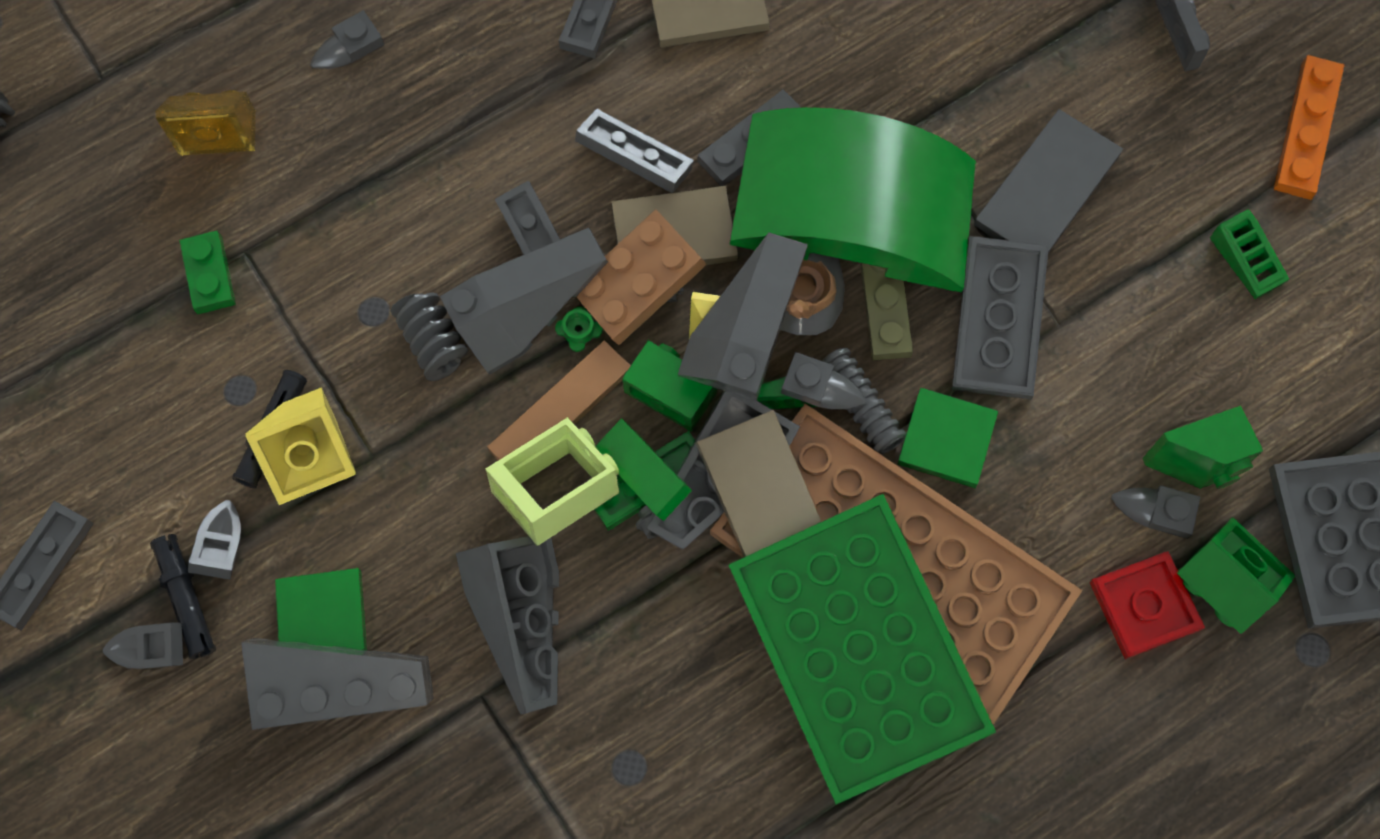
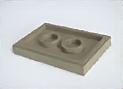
(704, 20)
(697, 215)
(758, 482)

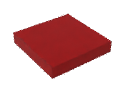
(1146, 605)

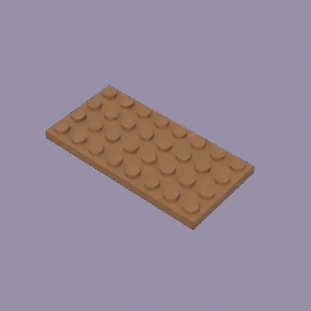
(988, 590)

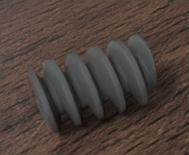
(429, 334)

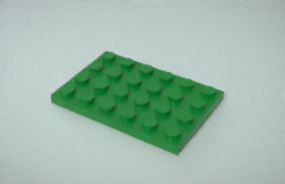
(861, 649)

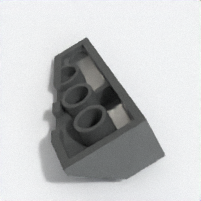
(514, 301)
(702, 503)
(513, 604)

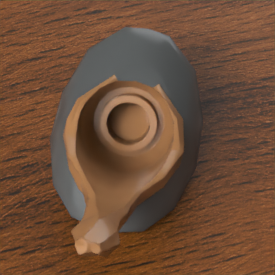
(815, 297)

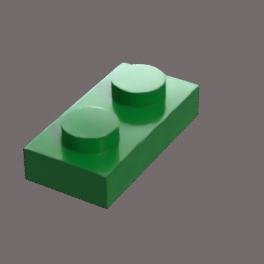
(207, 272)

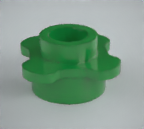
(578, 317)

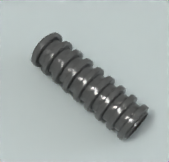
(872, 415)

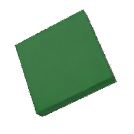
(948, 438)
(322, 609)

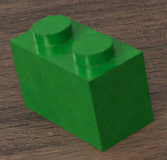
(656, 384)

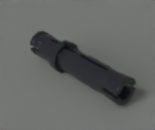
(289, 387)
(182, 596)

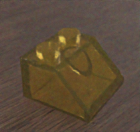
(208, 122)

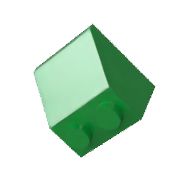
(1207, 450)
(1236, 576)

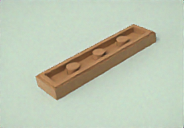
(568, 398)

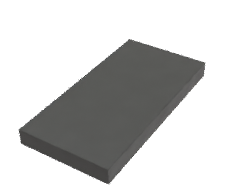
(1049, 183)
(1000, 318)

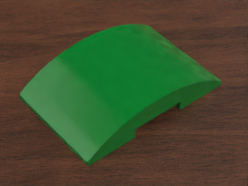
(858, 192)

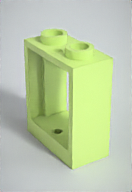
(537, 454)

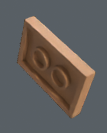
(640, 277)

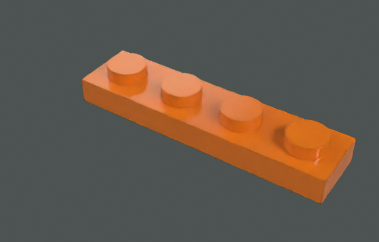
(1309, 127)

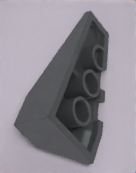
(742, 327)

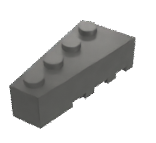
(317, 682)

